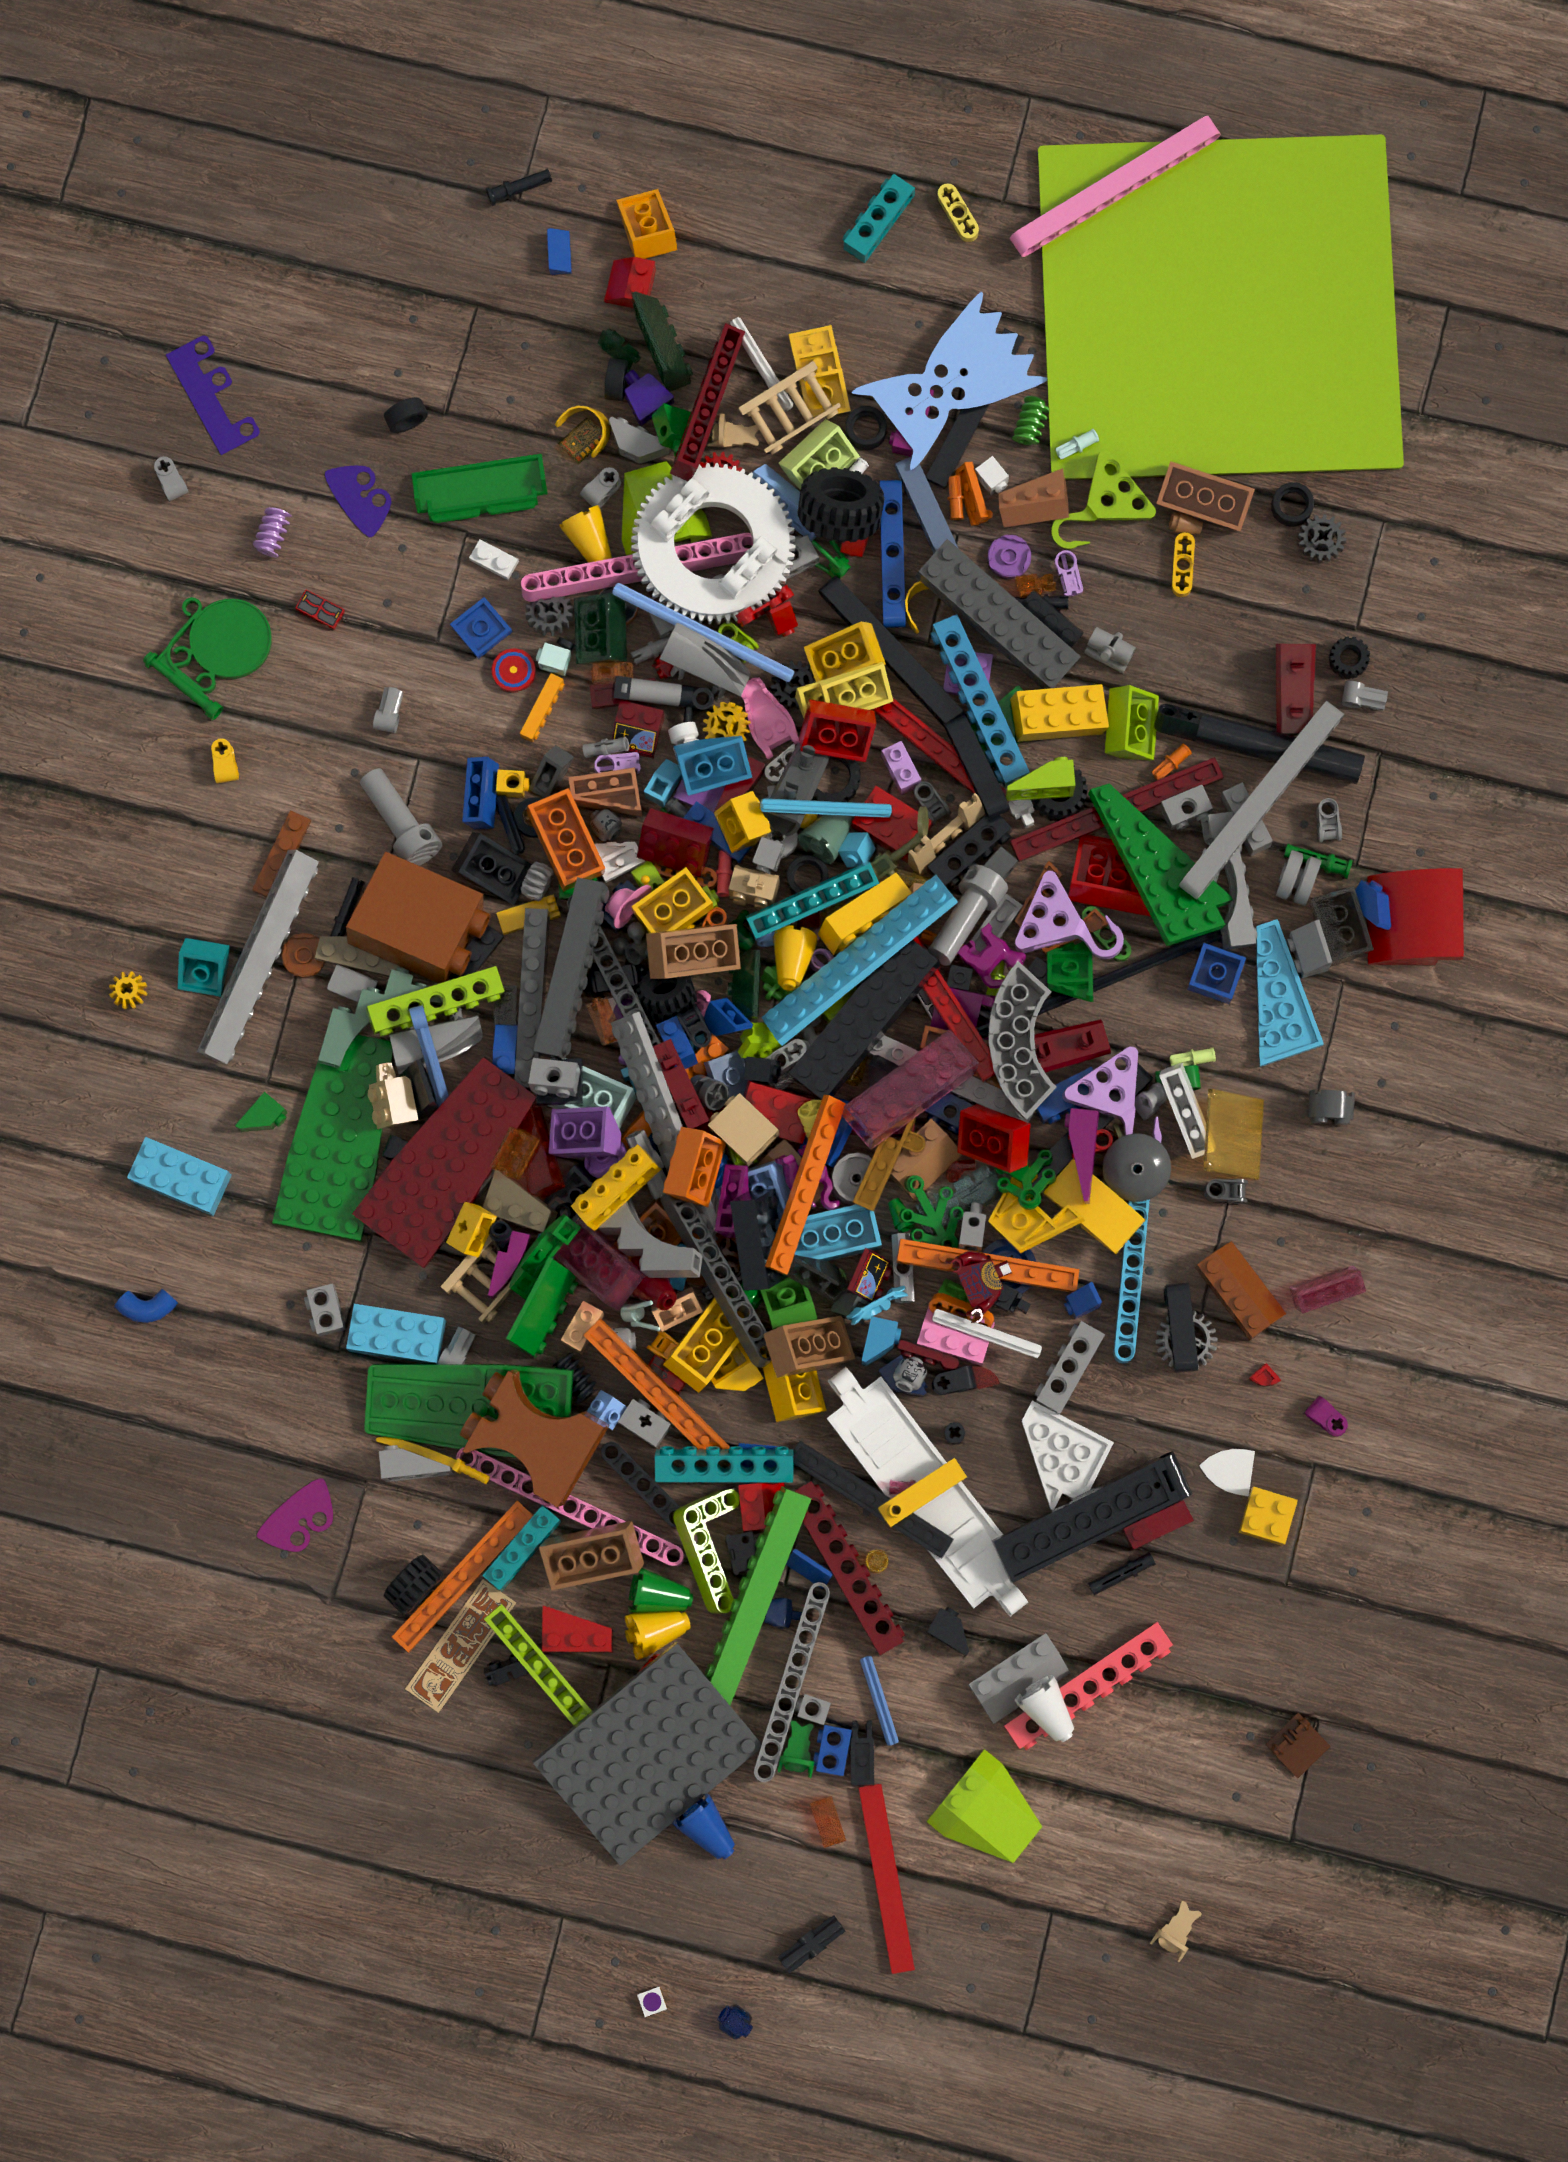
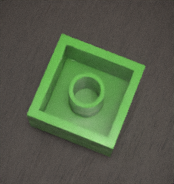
(788, 1303)

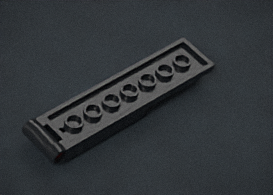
(1092, 1516)

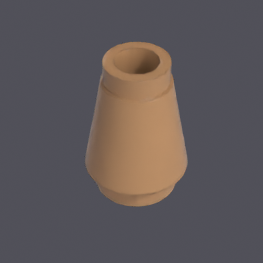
(1183, 523)

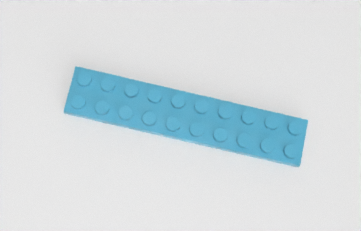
(859, 960)

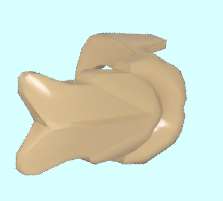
(729, 435)
(1174, 1934)

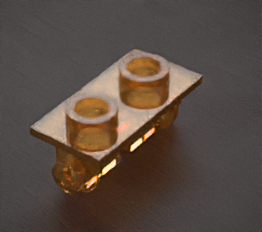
(602, 1016)

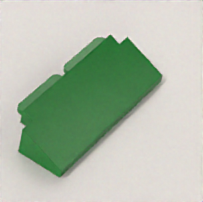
(480, 488)

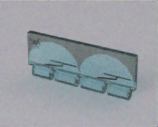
(982, 1191)

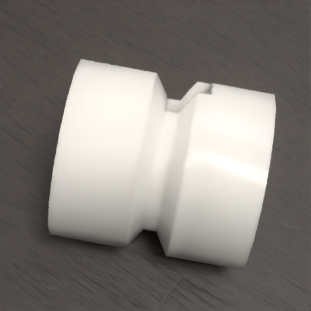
(683, 733)

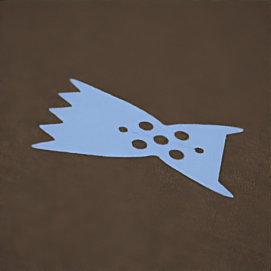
(967, 345)

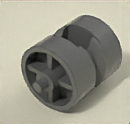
(710, 1091)

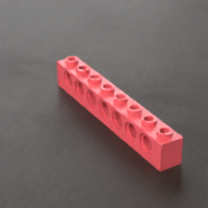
(1152, 1635)

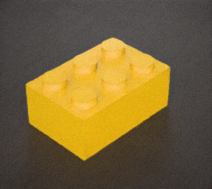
(844, 651)
(673, 904)

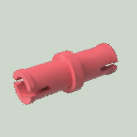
(724, 874)

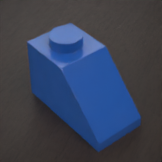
(1374, 903)
(724, 1017)
(505, 1047)
(1082, 1301)

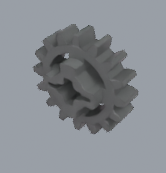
(1327, 546)
(549, 615)

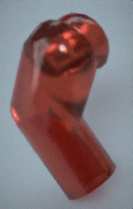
(957, 1169)

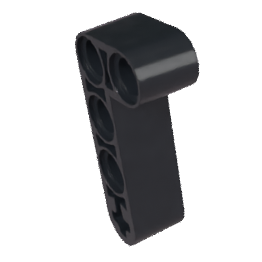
(1181, 1327)

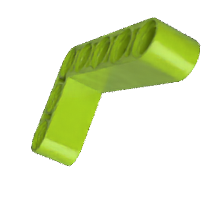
(705, 1546)

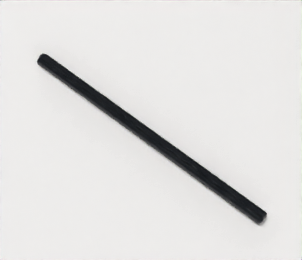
(1127, 971)

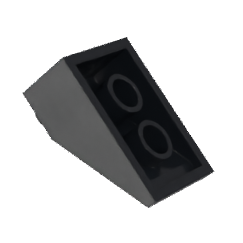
(491, 867)
(422, 1089)
(576, 1182)

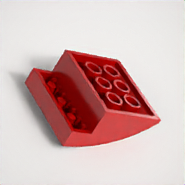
(1423, 916)

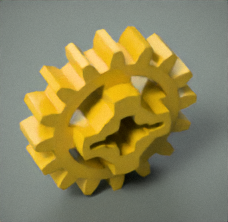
(718, 721)

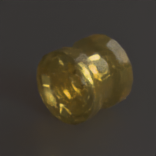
(879, 1556)

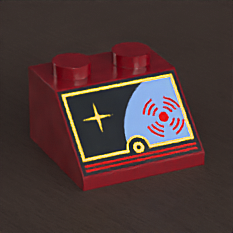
(640, 726)
(869, 1276)

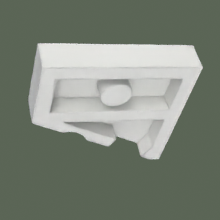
(618, 858)

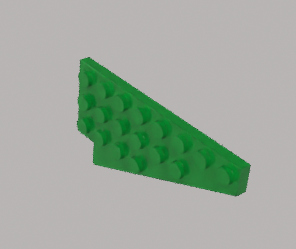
(1157, 870)

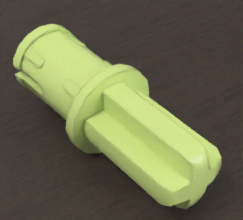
(1193, 1057)

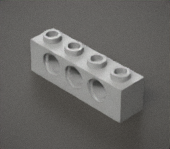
(1091, 1339)

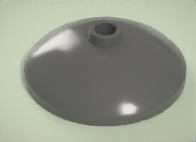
(1132, 1151)

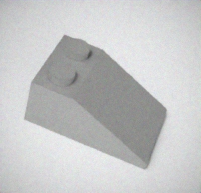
(403, 1465)

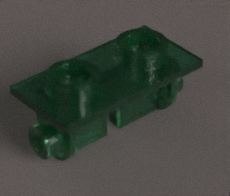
(611, 343)

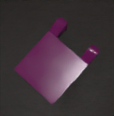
(971, 1004)

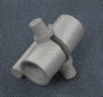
(1110, 649)

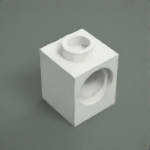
(992, 476)

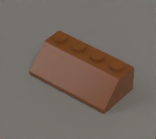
(1240, 1290)

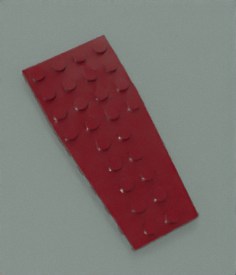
(445, 1163)

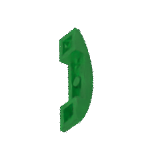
(545, 1246)

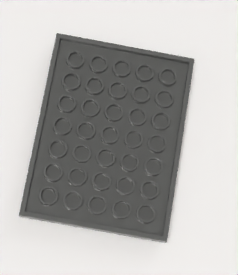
(647, 1753)

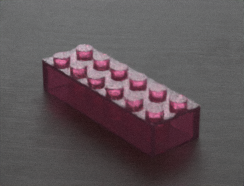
(910, 1089)

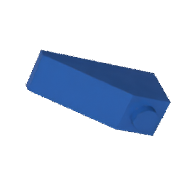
(704, 816)

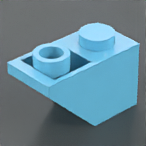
(663, 783)

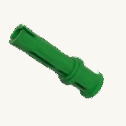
(1328, 863)

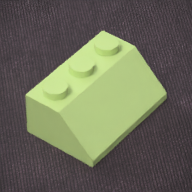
(819, 450)

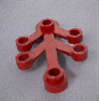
(748, 615)

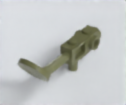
(885, 863)

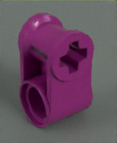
(1323, 1414)

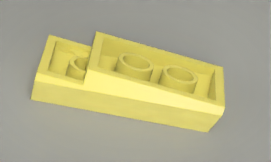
(860, 688)

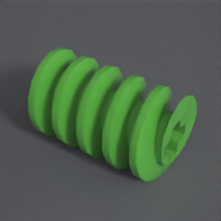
(1029, 421)

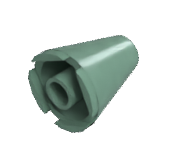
(826, 836)

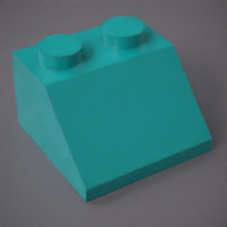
(203, 967)

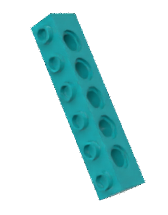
(812, 900)
(713, 1472)

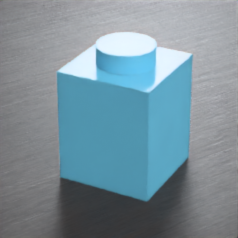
(856, 849)

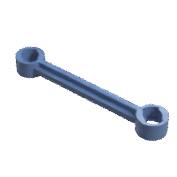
(429, 1053)

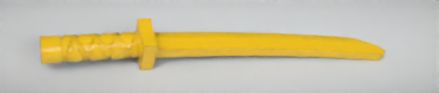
(457, 1465)

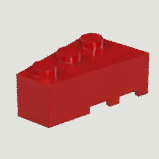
(573, 1634)

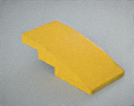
(820, 347)
(1107, 1215)

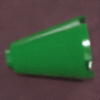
(657, 1594)

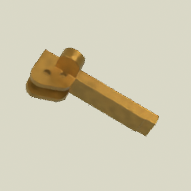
(883, 1164)

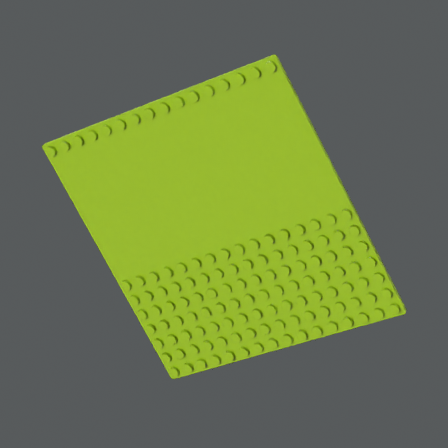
(1225, 310)

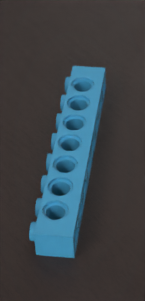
(952, 629)

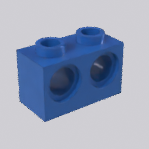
(838, 1751)

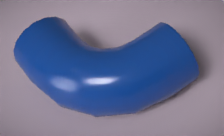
(145, 1311)

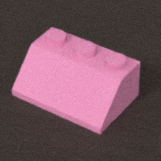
(951, 1341)

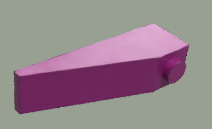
(1083, 1136)

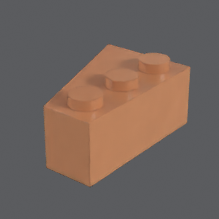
(1035, 500)
(608, 790)

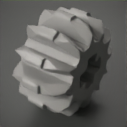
(537, 881)

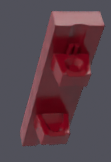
(680, 1085)

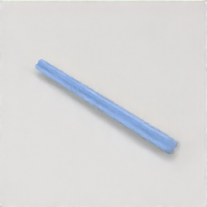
(730, 645)

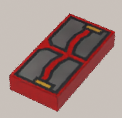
(320, 609)

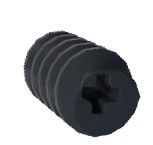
(580, 1384)

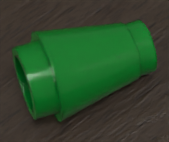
(895, 1207)

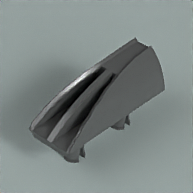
(796, 783)

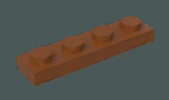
(288, 839)

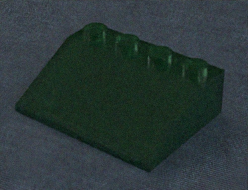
(661, 342)

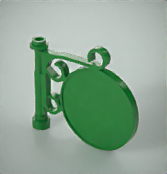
(226, 641)

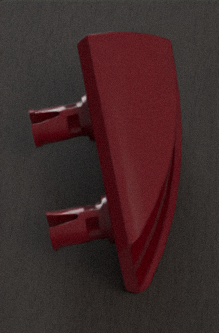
(1294, 686)
(1071, 1045)

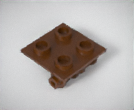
(1297, 1745)

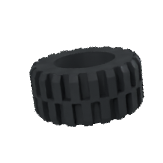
(840, 504)

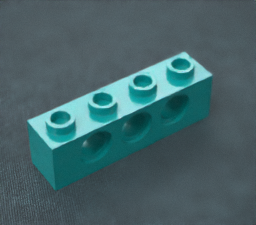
(893, 188)
(521, 1548)

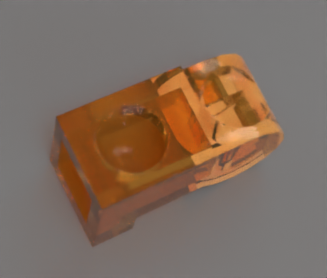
(604, 672)

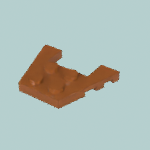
(1093, 921)

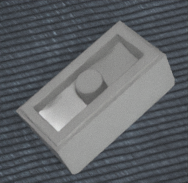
(349, 983)

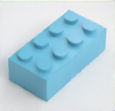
(179, 1176)
(839, 1233)
(396, 1334)

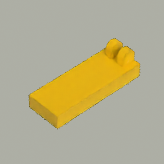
(513, 918)

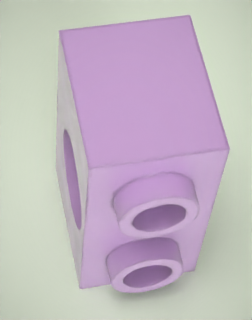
(900, 767)

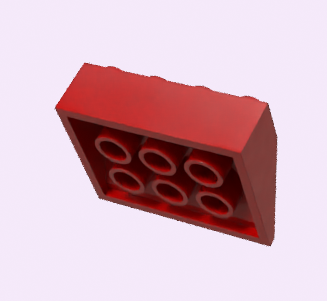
(1102, 878)

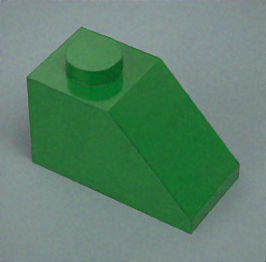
(263, 1115)

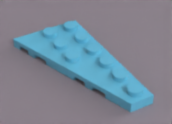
(1284, 1012)

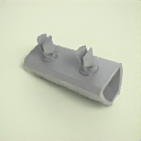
(705, 659)
(448, 1038)

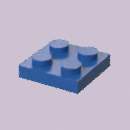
(481, 627)

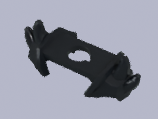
(597, 984)

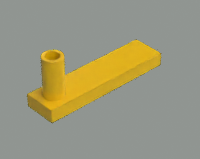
(922, 1492)

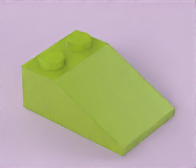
(1048, 781)

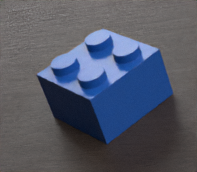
(1216, 973)

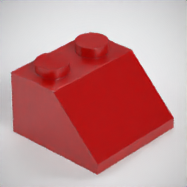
(627, 277)
(756, 1503)

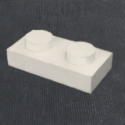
(493, 559)

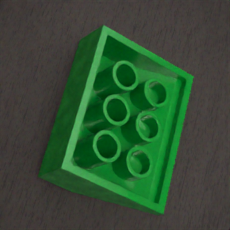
(542, 1309)

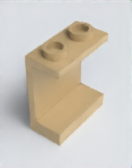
(743, 1128)

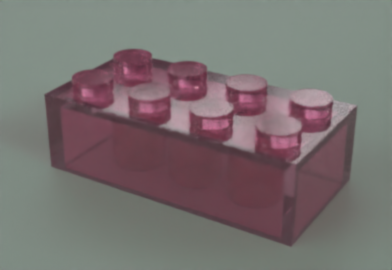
(600, 1266)

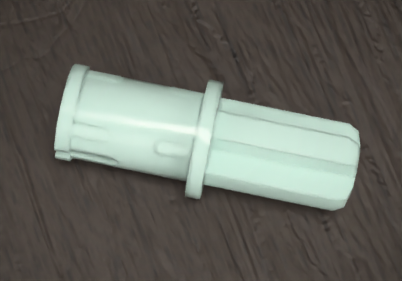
(1077, 444)

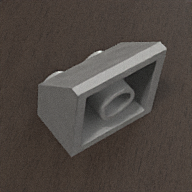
(1309, 949)

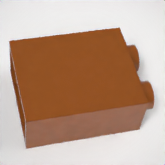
(417, 919)

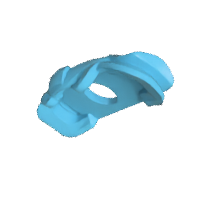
(876, 1306)

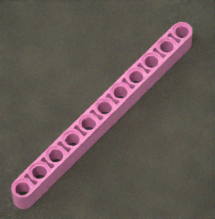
(1115, 186)
(626, 564)
(579, 1514)

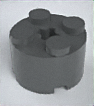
(1331, 1106)

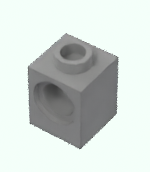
(820, 1717)

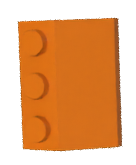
(694, 1166)

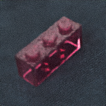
(1327, 1289)

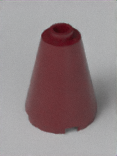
(656, 1290)

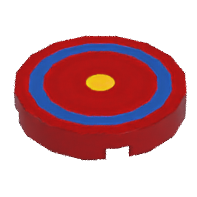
(513, 670)

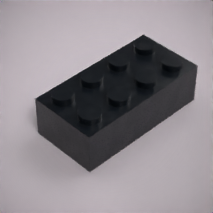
(755, 1229)

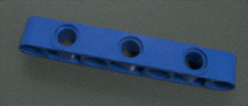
(893, 567)

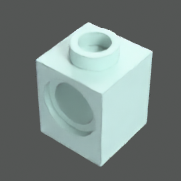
(553, 659)

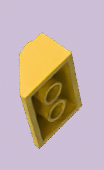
(794, 1394)

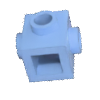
(607, 1408)

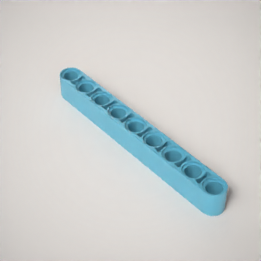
(1131, 1295)

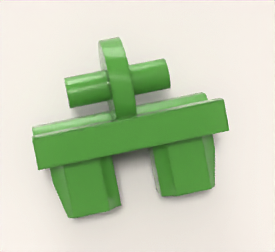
(771, 984)

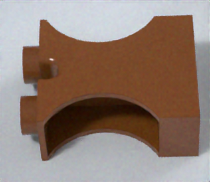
(548, 1445)

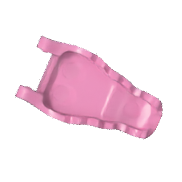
(769, 719)

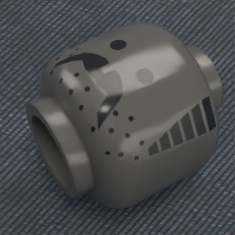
(605, 825)

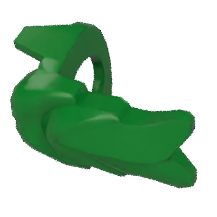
(796, 1755)

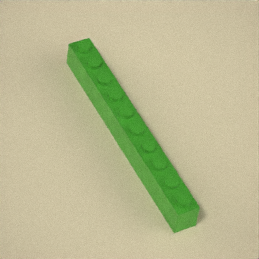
(756, 1591)

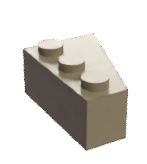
(516, 1204)

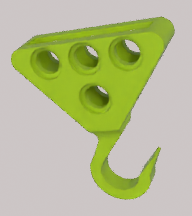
(1102, 485)

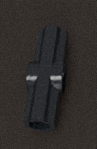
(811, 1944)

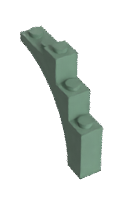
(345, 1026)

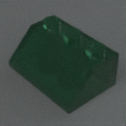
(600, 629)
(746, 985)

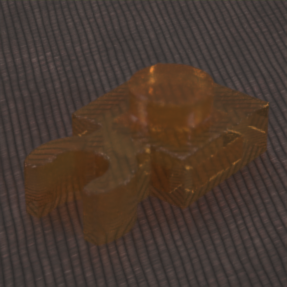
(1027, 583)

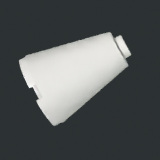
(1047, 1708)

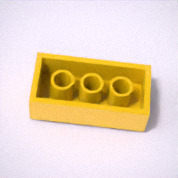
(1059, 712)
(862, 913)
(703, 1347)

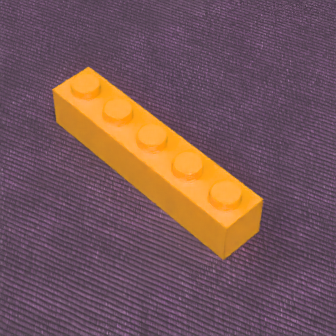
(542, 708)

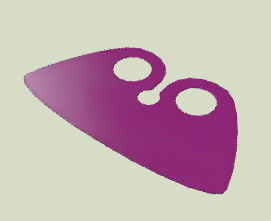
(286, 1518)

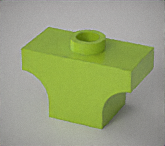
(758, 1042)

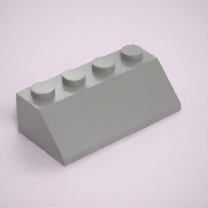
(1004, 1682)

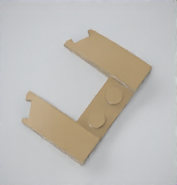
(968, 815)

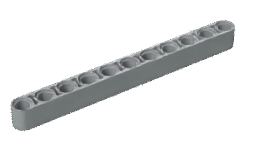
(1261, 800)

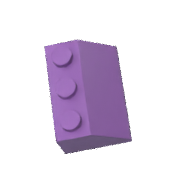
(584, 1133)

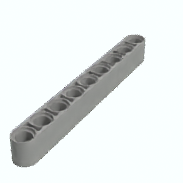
(784, 1691)

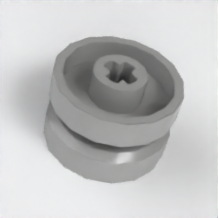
(1296, 877)
(843, 1186)

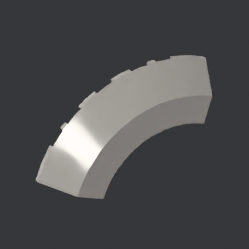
(1013, 1040)

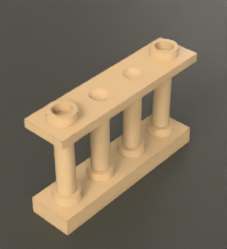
(789, 386)
(470, 1267)

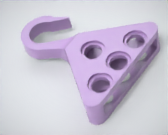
(1048, 933)
(1119, 1080)

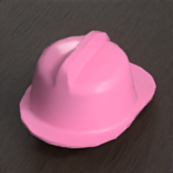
(621, 901)

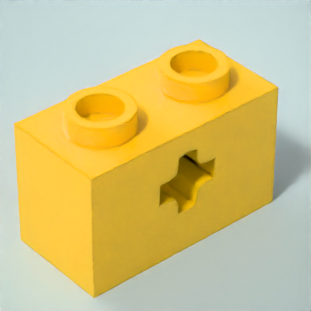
(471, 1229)

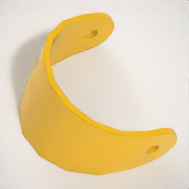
(603, 420)
(917, 587)

